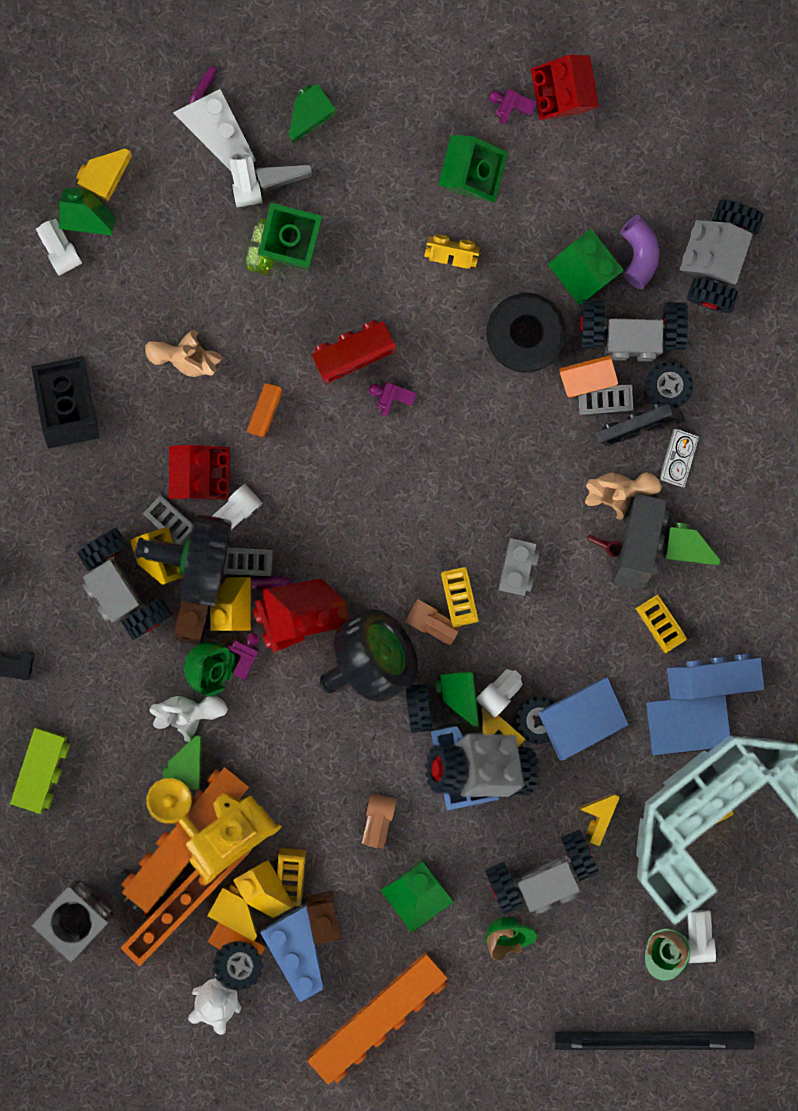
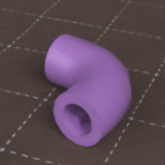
(645, 251)

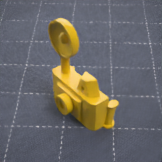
(224, 840)

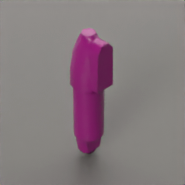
(204, 84)
(269, 582)

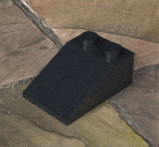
(65, 402)

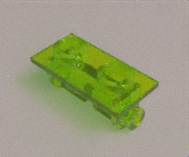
(253, 261)

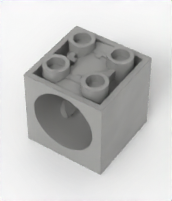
(72, 944)

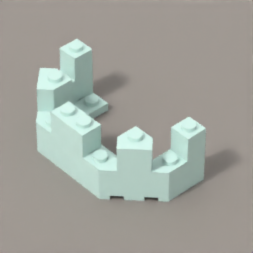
(694, 802)

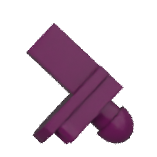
(511, 100)
(388, 393)
(247, 652)

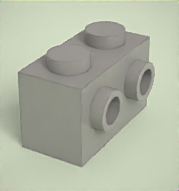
(517, 567)

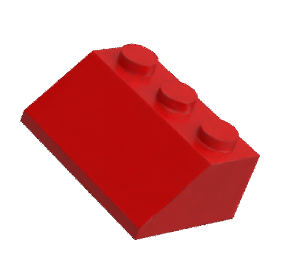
(353, 351)
(303, 609)

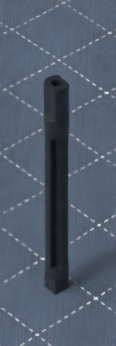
(655, 1040)

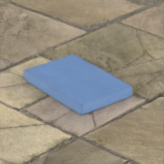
(583, 718)
(687, 724)

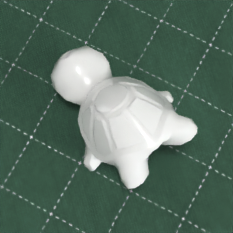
(186, 713)
(214, 1005)

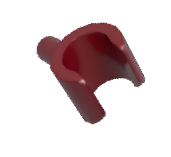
(604, 544)

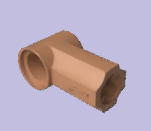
(429, 620)
(379, 814)

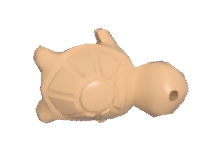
(186, 357)
(618, 490)

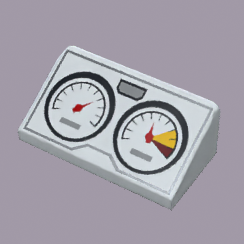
(678, 458)

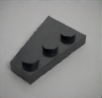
(652, 420)

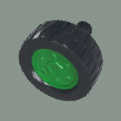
(200, 559)
(372, 657)

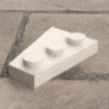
(214, 126)

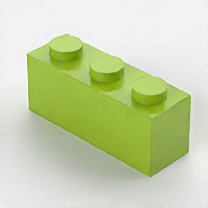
(40, 770)

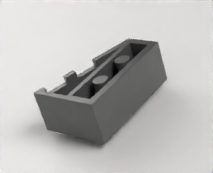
(641, 541)

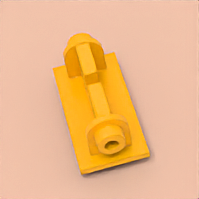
(443, 247)

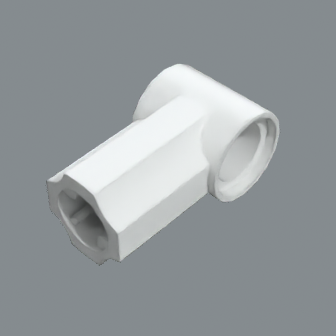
(245, 186)
(61, 252)
(239, 505)
(498, 694)
(700, 937)

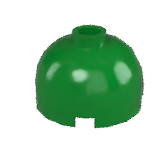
(208, 668)

